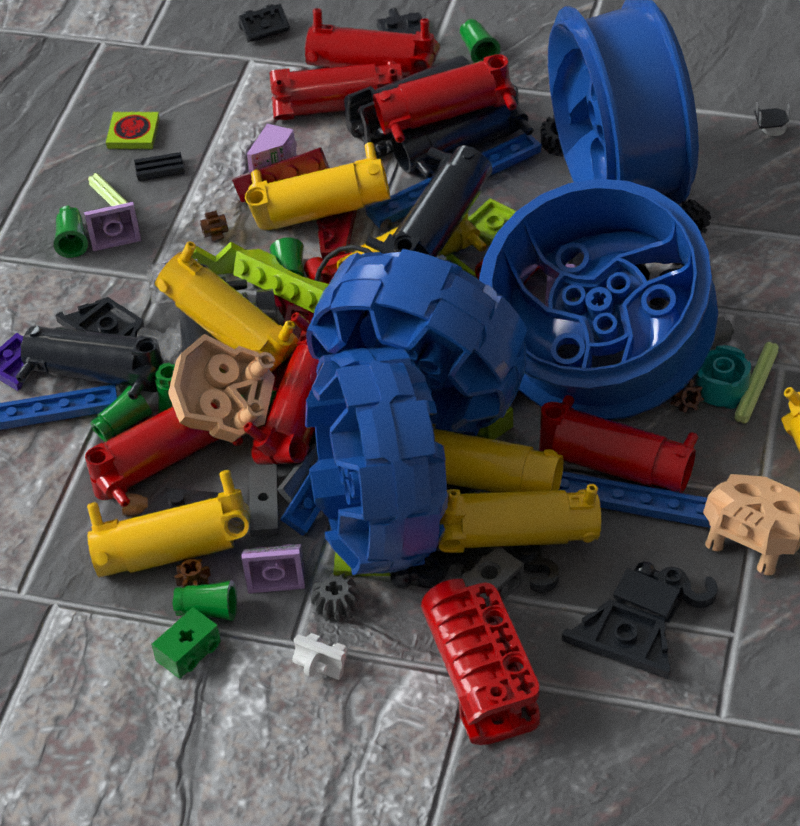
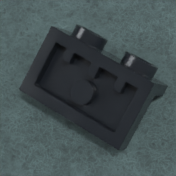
(263, 22)

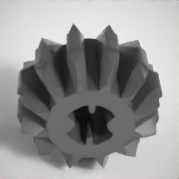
(335, 596)

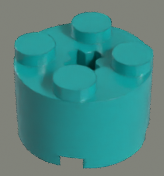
(724, 376)

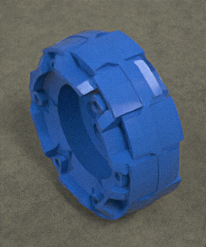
(442, 317)
(377, 459)

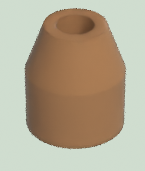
(137, 505)

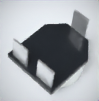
(773, 120)

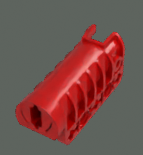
(479, 664)

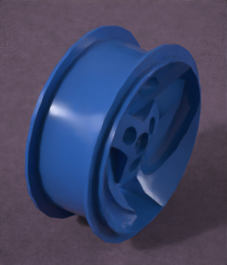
(624, 98)
(614, 230)

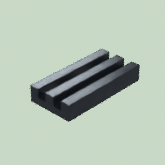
(159, 166)

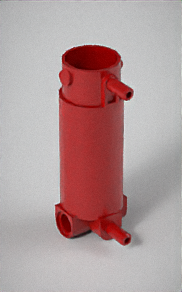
(345, 46)
(325, 88)
(445, 96)
(284, 435)
(616, 447)
(142, 453)

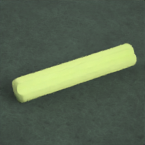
(106, 190)

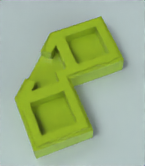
(221, 263)

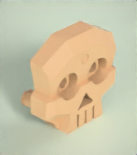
(199, 383)
(755, 515)

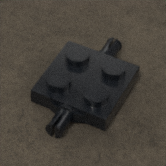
(399, 23)

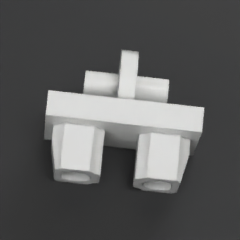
(319, 657)

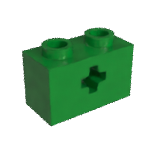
(186, 643)

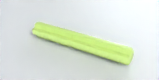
(757, 382)

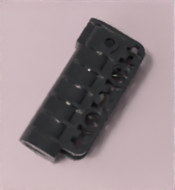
(366, 115)

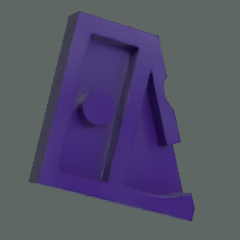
(11, 361)

